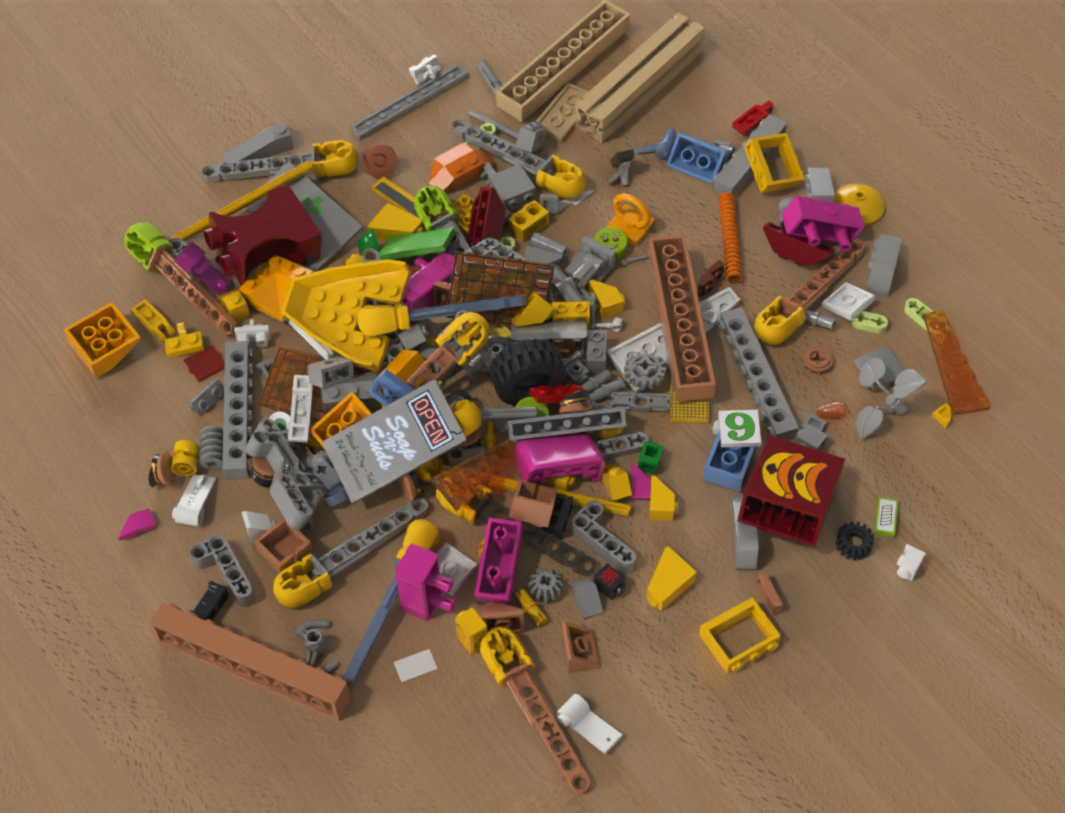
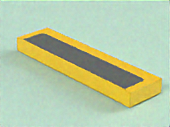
(396, 196)

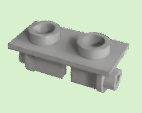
(207, 398)

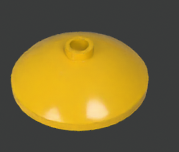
(865, 198)

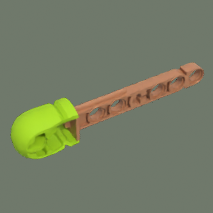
(142, 240)

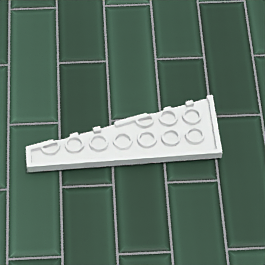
(653, 338)

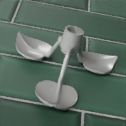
(906, 384)

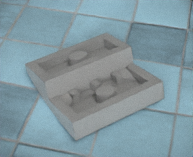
(893, 366)

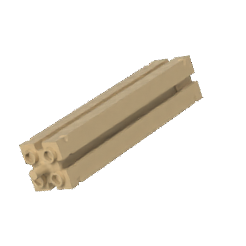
(639, 77)

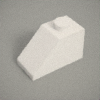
(256, 524)

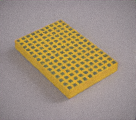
(689, 410)

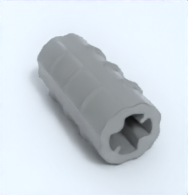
(548, 244)

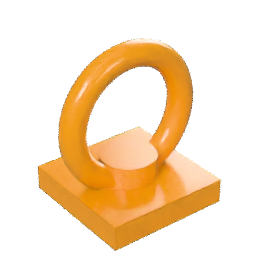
(630, 220)

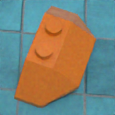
(458, 166)

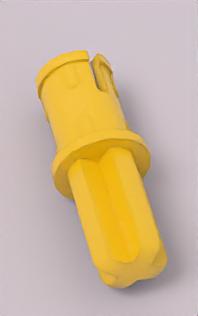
(531, 607)

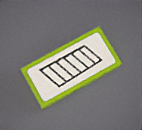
(886, 517)

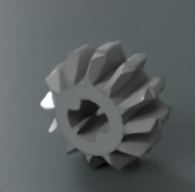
(545, 585)

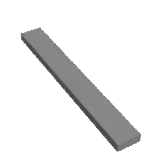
(409, 102)

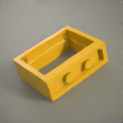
(760, 168)
(731, 617)

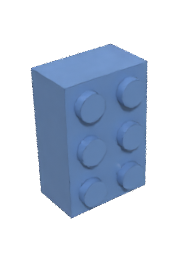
(728, 465)

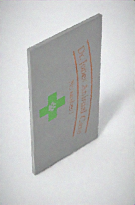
(332, 221)

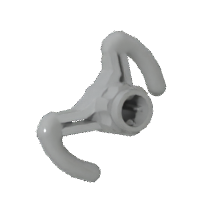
(315, 642)

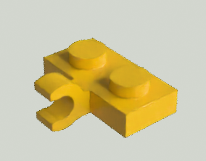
(184, 343)

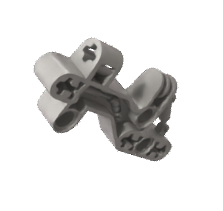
(289, 484)

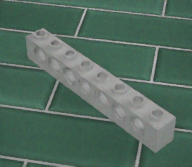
(237, 365)
(765, 380)

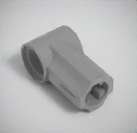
(589, 268)
(463, 454)

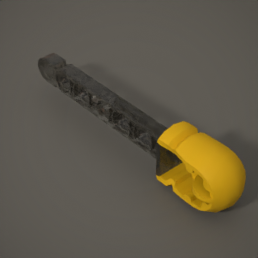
(489, 508)

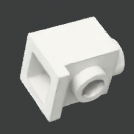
(909, 562)

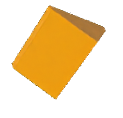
(406, 364)

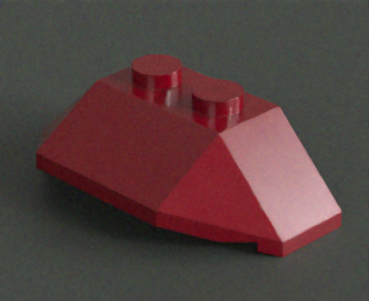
(486, 217)
(795, 247)

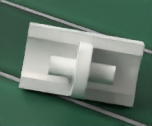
(427, 69)
(253, 332)

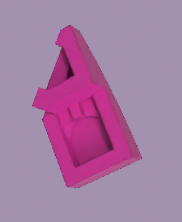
(639, 484)
(137, 522)

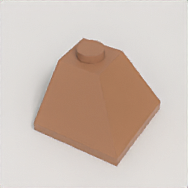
(503, 615)

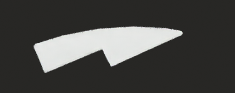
(562, 204)

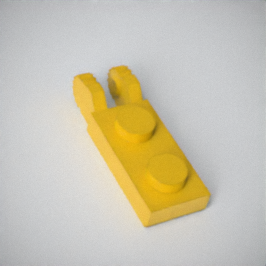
(152, 319)

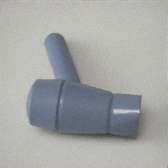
(663, 148)

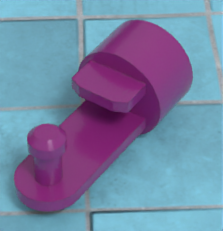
(193, 260)

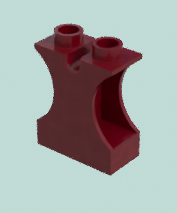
(275, 228)

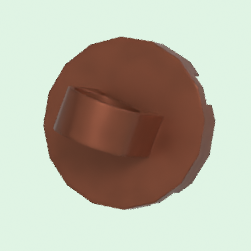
(379, 160)

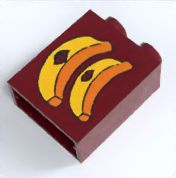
(791, 490)

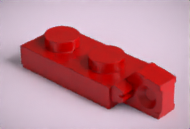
(752, 118)
(553, 394)

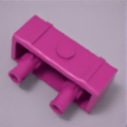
(823, 221)
(420, 286)
(499, 561)
(421, 583)

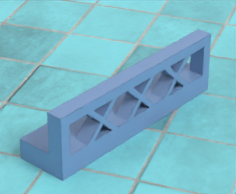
(391, 385)

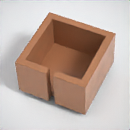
(529, 510)
(282, 546)

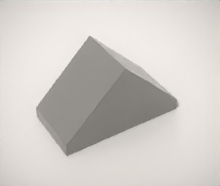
(587, 598)

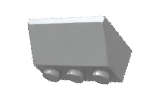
(359, 385)

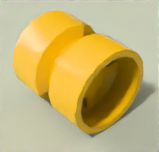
(185, 458)

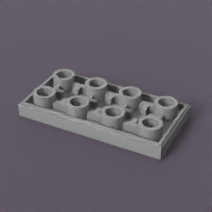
(550, 330)

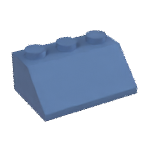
(697, 157)

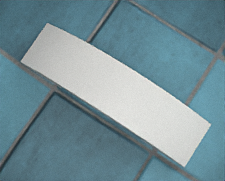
(300, 409)

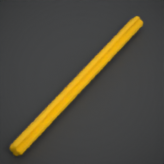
(246, 200)
(578, 499)

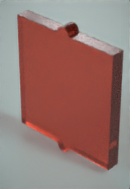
(205, 363)

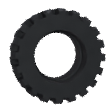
(526, 367)

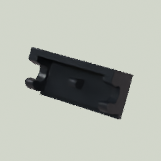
(560, 515)
(211, 601)

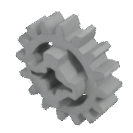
(644, 370)

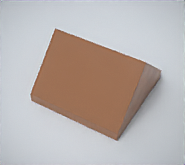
(579, 648)

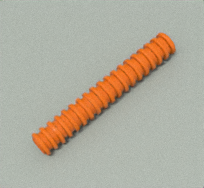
(730, 237)

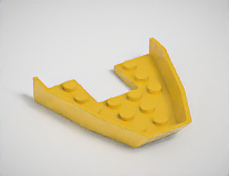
(329, 304)

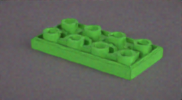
(417, 244)

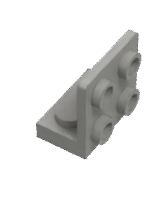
(591, 246)

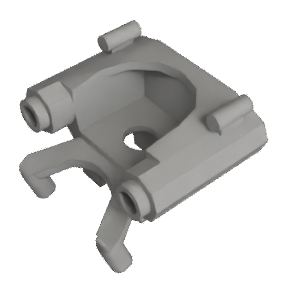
(482, 359)

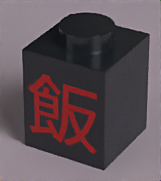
(610, 581)

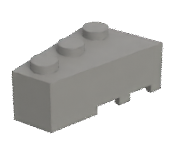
(819, 184)
(883, 264)

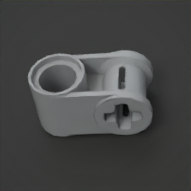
(325, 471)

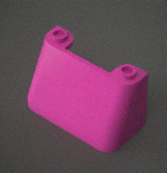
(559, 457)

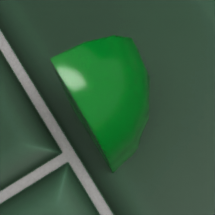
(367, 241)

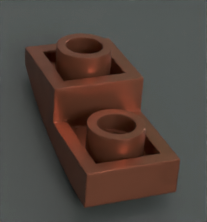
(708, 279)

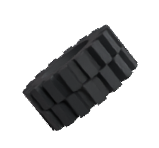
(858, 531)

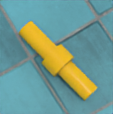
(490, 438)

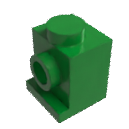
(650, 457)

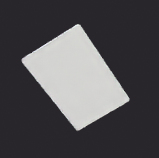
(415, 665)

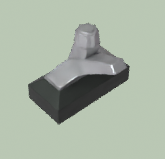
(622, 161)

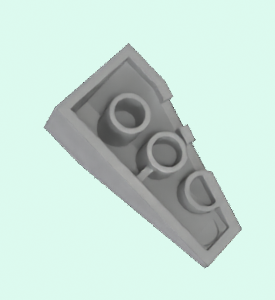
(262, 145)

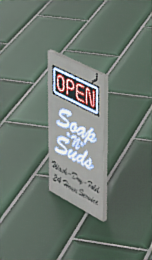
(394, 441)

